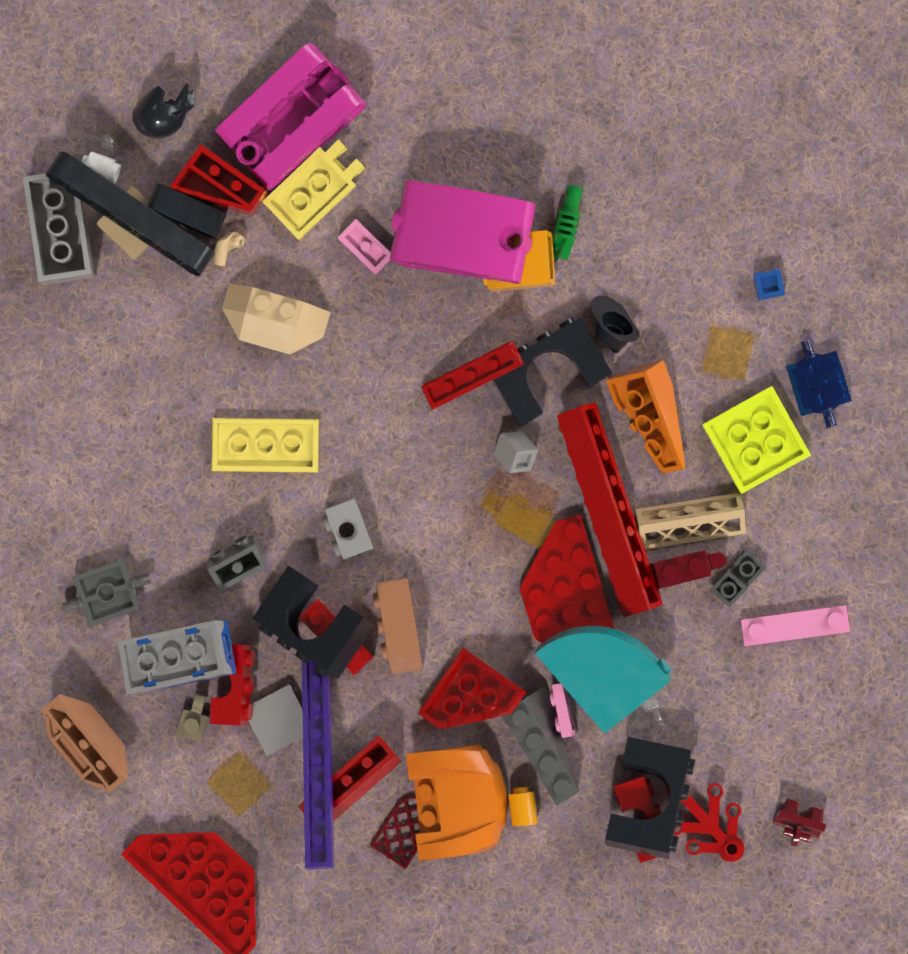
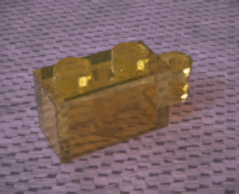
(520, 518)

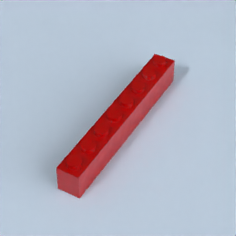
(609, 510)

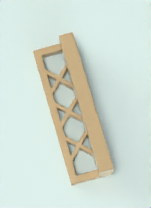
(691, 516)

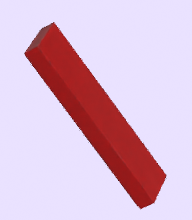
(472, 375)

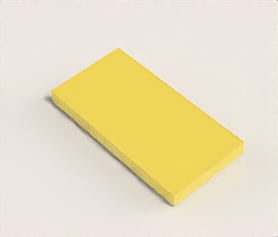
(265, 445)

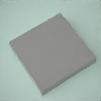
(277, 720)

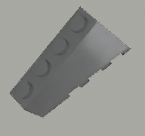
(536, 733)

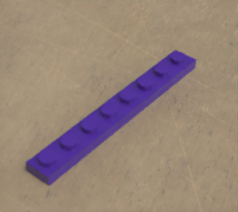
(317, 769)

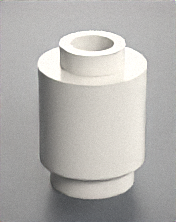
(103, 165)

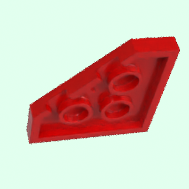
(470, 694)

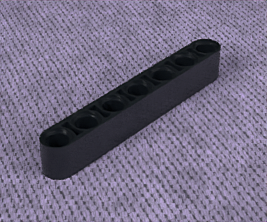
(129, 213)

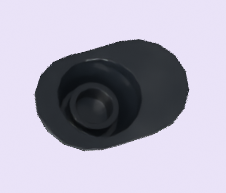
(613, 323)

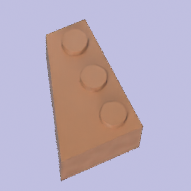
(398, 626)

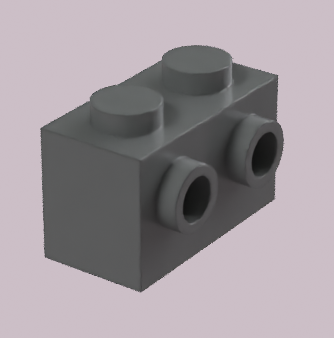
(236, 562)

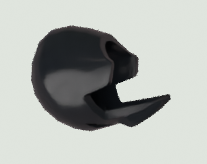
(161, 117)

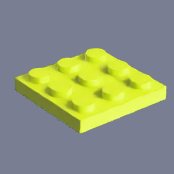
(756, 440)

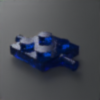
(818, 383)

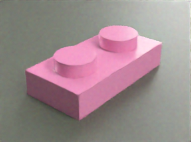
(365, 247)
(565, 720)

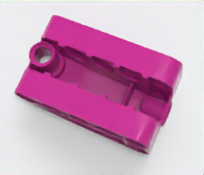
(291, 115)
(461, 232)

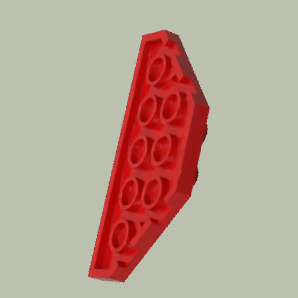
(564, 583)
(204, 882)

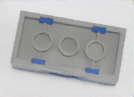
(177, 657)

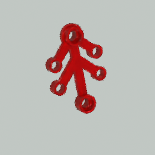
(709, 824)

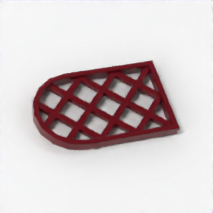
(389, 855)

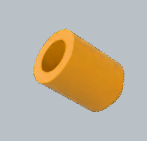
(522, 806)

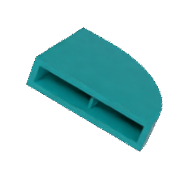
(604, 671)

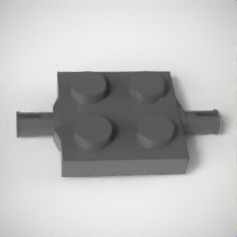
(106, 593)

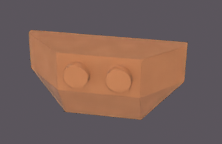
(86, 742)

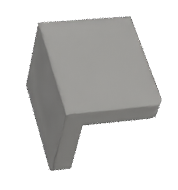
(515, 452)

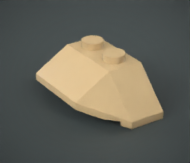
(273, 319)

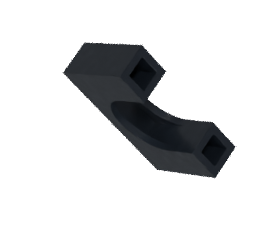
(571, 341)
(330, 650)
(657, 834)

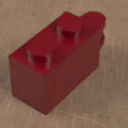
(686, 568)

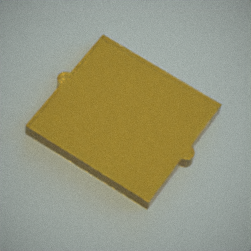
(727, 353)
(239, 784)

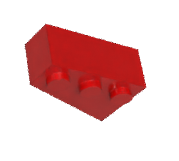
(218, 183)

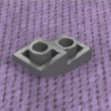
(738, 577)

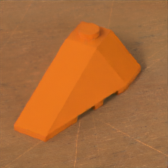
(650, 404)

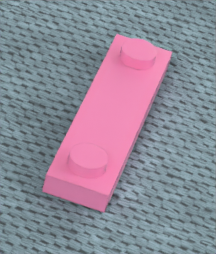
(794, 625)

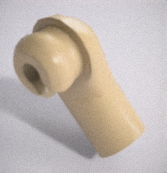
(224, 245)

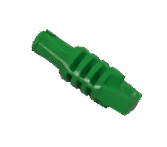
(566, 223)

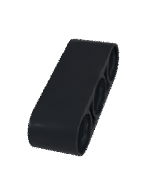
(186, 211)

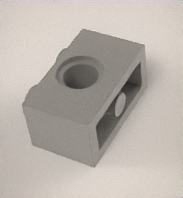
(347, 513)

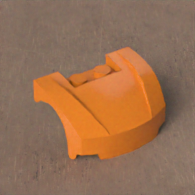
(457, 801)

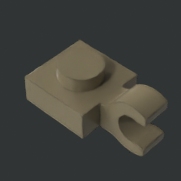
(193, 722)

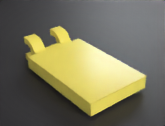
(313, 190)

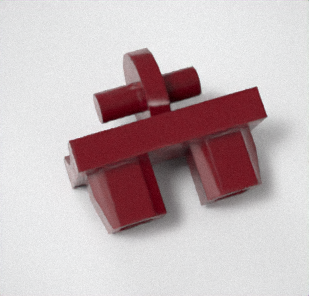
(798, 826)

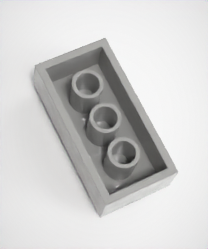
(57, 232)

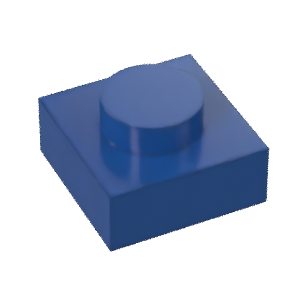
(769, 284)

